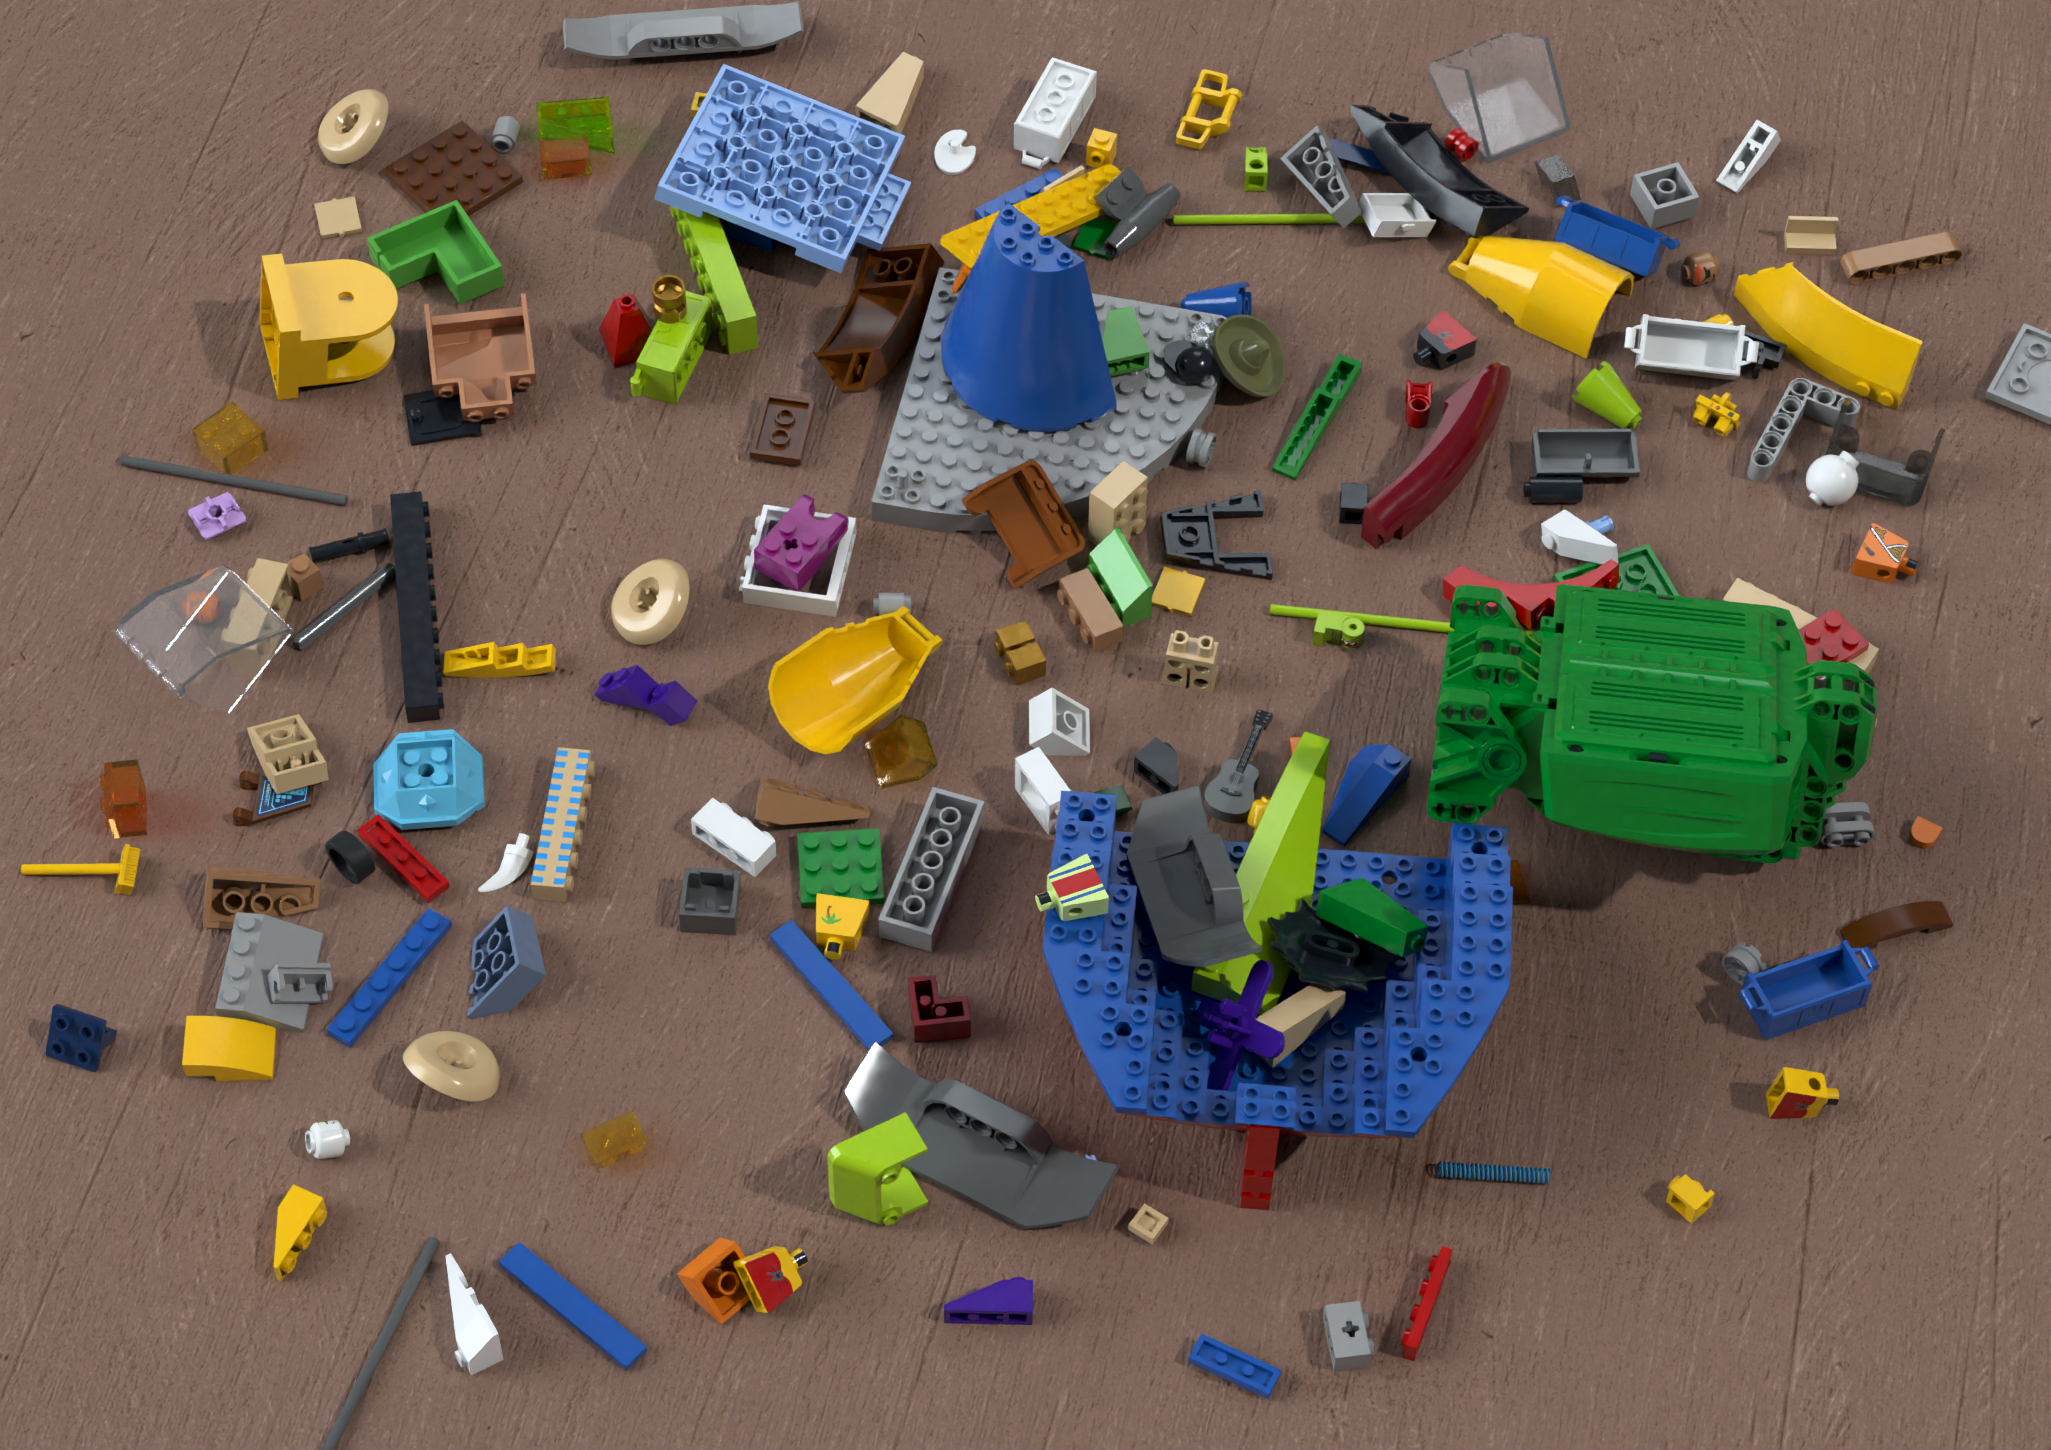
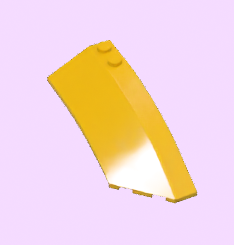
(1830, 335)

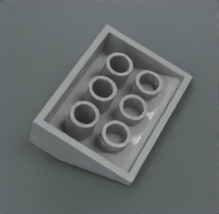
(253, 951)

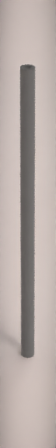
(234, 480)
(381, 1344)

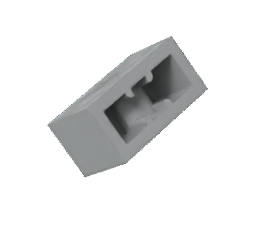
(1348, 1351)

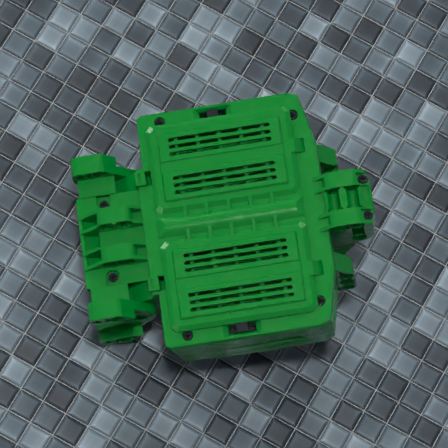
(1648, 721)

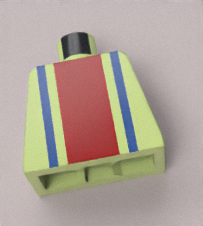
(1074, 891)

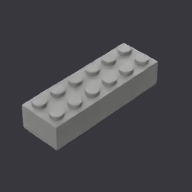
(931, 869)

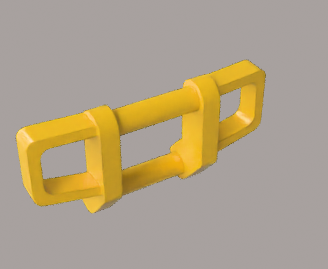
(1225, 98)

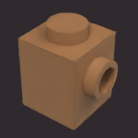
(305, 577)

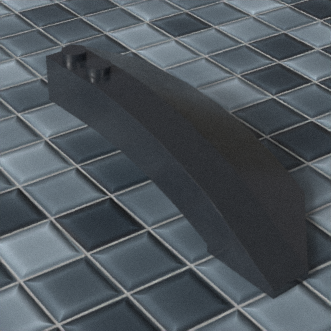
(1434, 175)

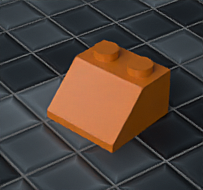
(714, 1280)

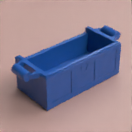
(1612, 237)
(1808, 989)

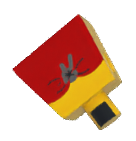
(1799, 1094)
(770, 1276)

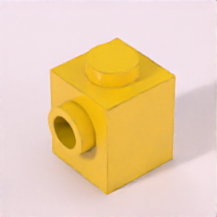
(1101, 148)

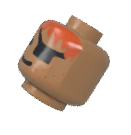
(1700, 268)

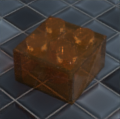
(124, 798)

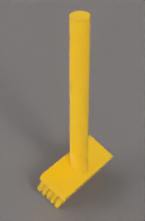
(125, 869)

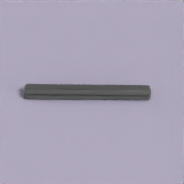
(344, 606)

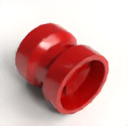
(1463, 146)

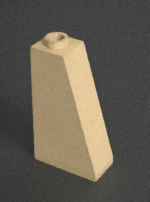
(893, 94)
(1302, 1016)

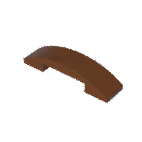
(1896, 922)

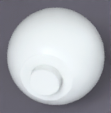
(1832, 479)

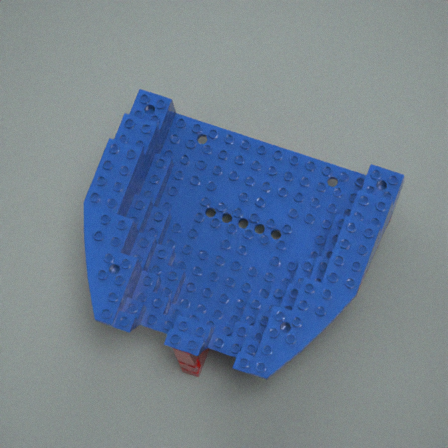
(1362, 1074)

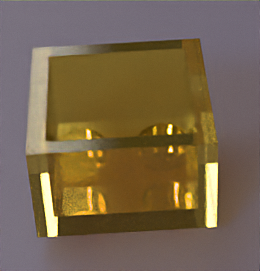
(230, 439)

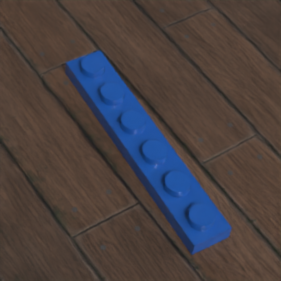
(389, 978)

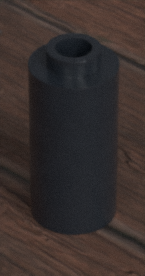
(1553, 489)

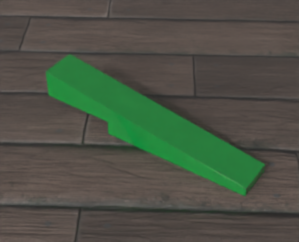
(1318, 416)

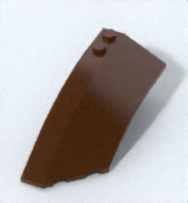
(881, 315)

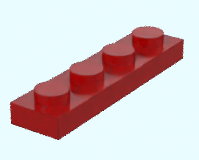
(403, 858)
(1421, 1313)

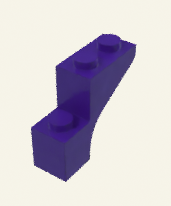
(637, 689)

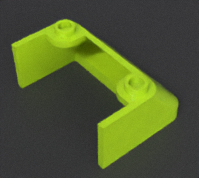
(869, 1175)

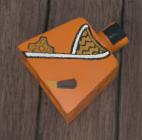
(1883, 556)

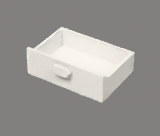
(1395, 215)

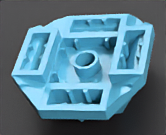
(440, 800)

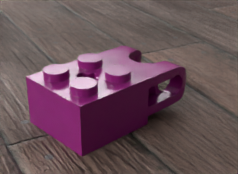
(799, 544)

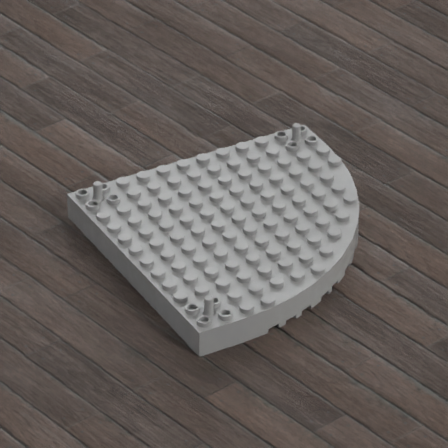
(948, 449)

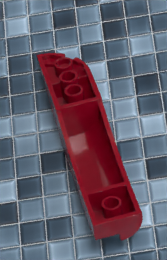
(1444, 461)

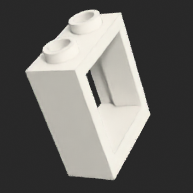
(1039, 787)

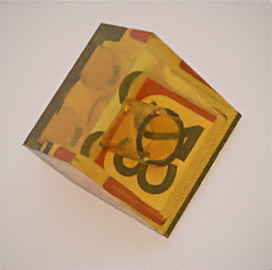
(901, 752)

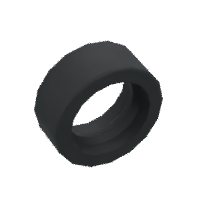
(350, 857)

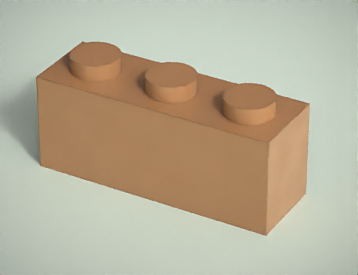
(1090, 610)

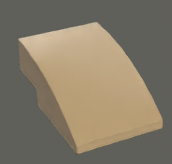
(288, 753)

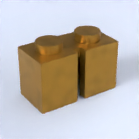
(1020, 657)

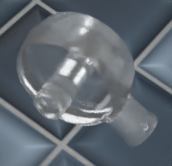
(1202, 334)

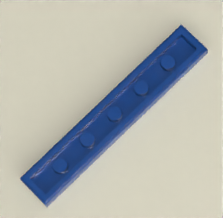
(830, 985)
(573, 1306)

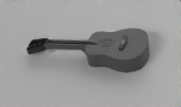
(1232, 791)

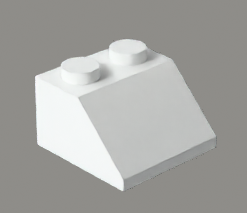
(1059, 725)

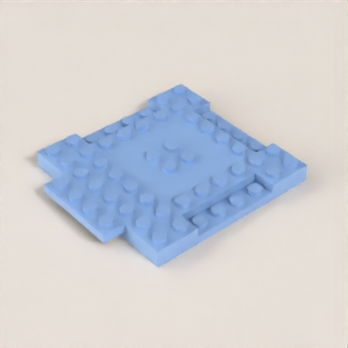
(787, 169)

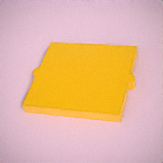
(1177, 591)

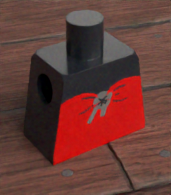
(1444, 342)

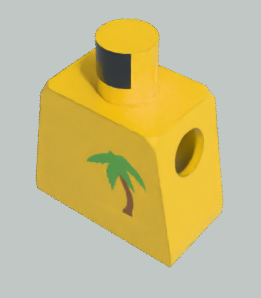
(839, 923)

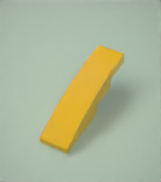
(494, 662)

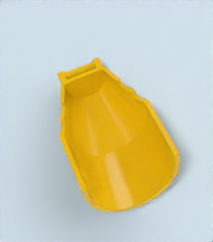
(1543, 286)
(848, 679)

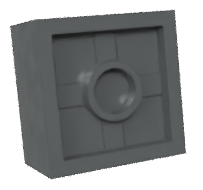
(710, 901)

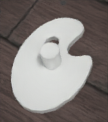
(953, 158)

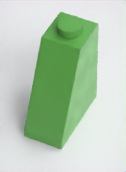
(1124, 342)

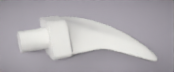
(513, 865)

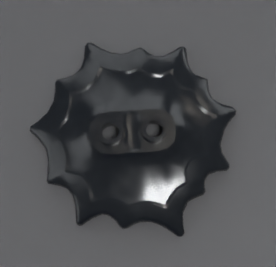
(1327, 952)

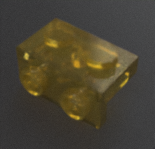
(614, 1138)

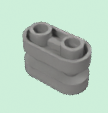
(1847, 825)

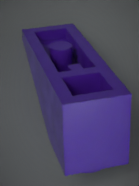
(1000, 1303)

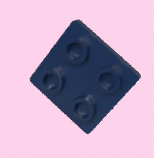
(78, 1037)

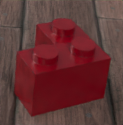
(934, 1017)

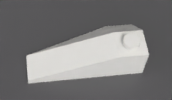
(474, 1331)

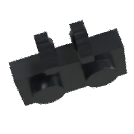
(1769, 353)

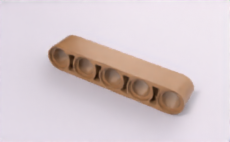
(1901, 258)

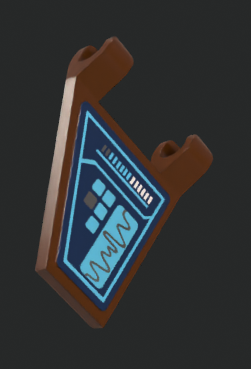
(267, 802)

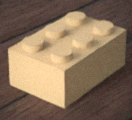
(1118, 503)

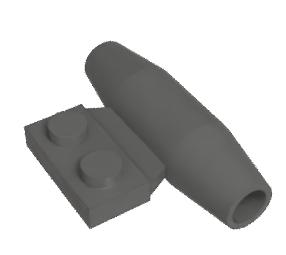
(1136, 212)

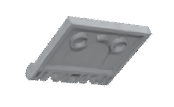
(2025, 375)

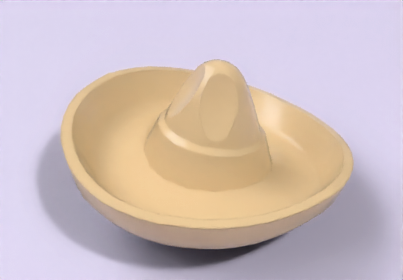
(353, 126)
(650, 601)
(454, 1065)

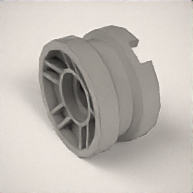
(1201, 447)
(1743, 961)

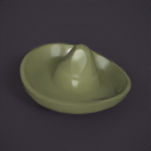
(1249, 355)

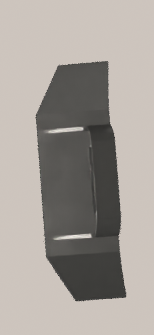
(1187, 882)
(979, 1145)

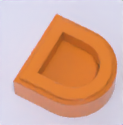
(1924, 833)

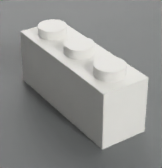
(734, 837)

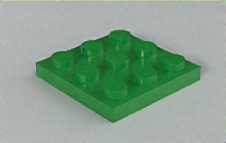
(840, 865)

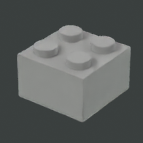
(1664, 195)

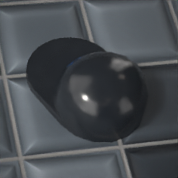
(1189, 361)

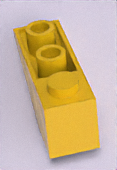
(296, 1221)

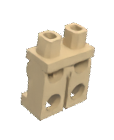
(1191, 654)

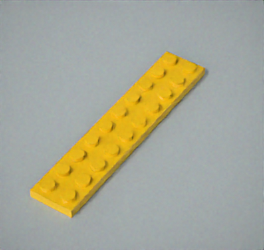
(1052, 210)

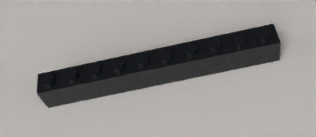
(415, 607)

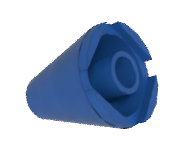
(1222, 300)

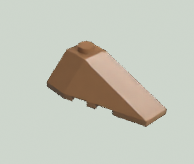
(785, 804)

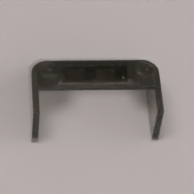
(1882, 476)

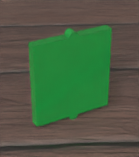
(1092, 237)

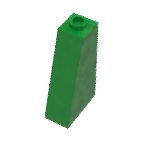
(1373, 916)

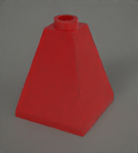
(625, 330)

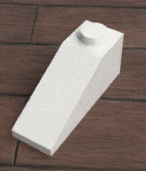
(1749, 156)
(1576, 539)

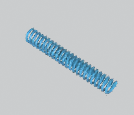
(1486, 1169)

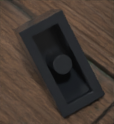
(1158, 766)

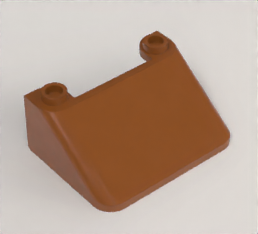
(1028, 520)

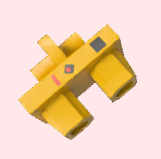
(1719, 409)

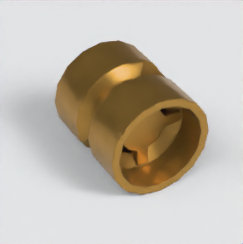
(669, 299)

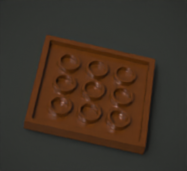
(453, 168)

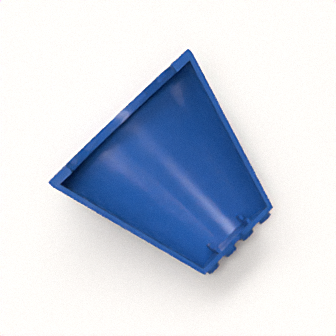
(1027, 333)

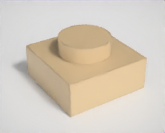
(1148, 1223)

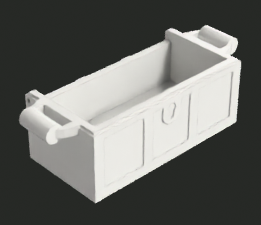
(1054, 112)
(1690, 347)

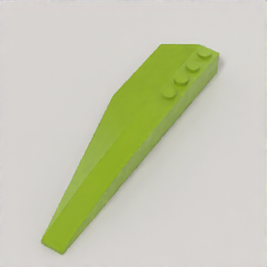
(1276, 871)

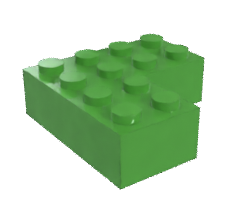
(440, 243)

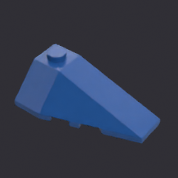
(1365, 787)

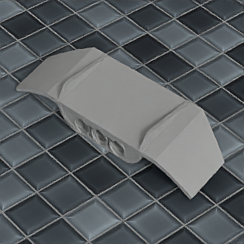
(683, 31)

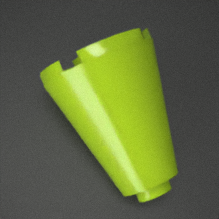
(1608, 397)

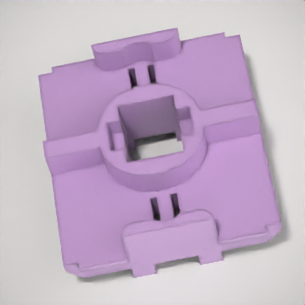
(205, 515)

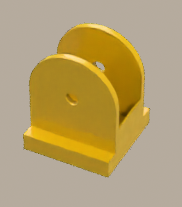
(307, 321)

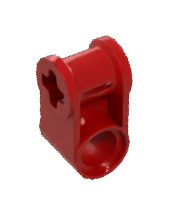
(1418, 403)

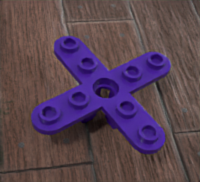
(1250, 1033)

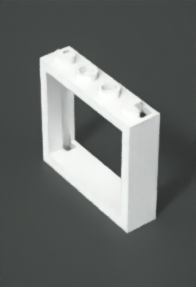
(790, 599)

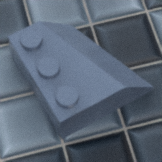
(505, 963)

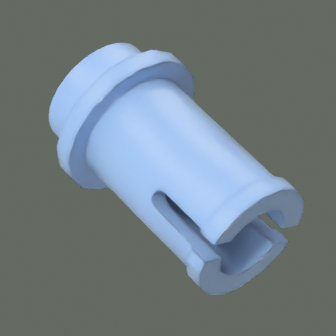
(1602, 525)

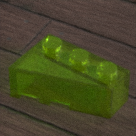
(577, 119)

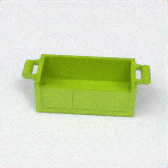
(673, 352)

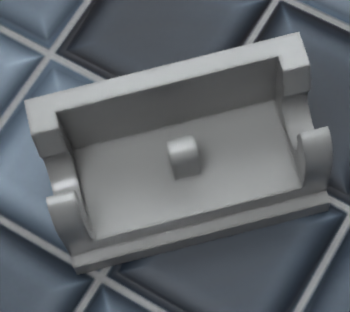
(300, 982)

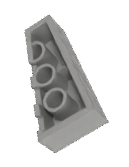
(1321, 173)

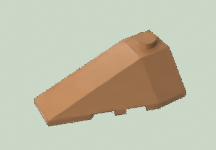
(255, 892)

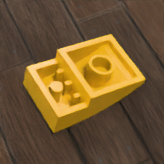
(228, 1048)

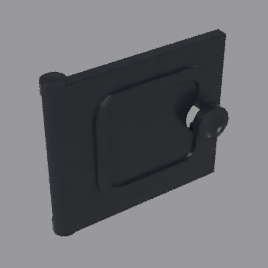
(440, 419)

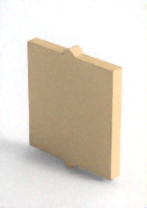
(338, 217)

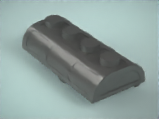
(1585, 453)

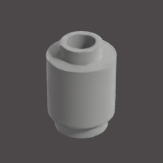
(505, 134)
(890, 603)

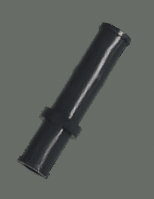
(349, 545)

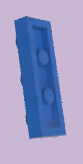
(1234, 1366)

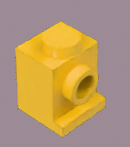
(1689, 1197)

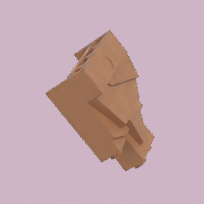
(481, 358)

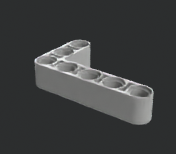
(1800, 399)

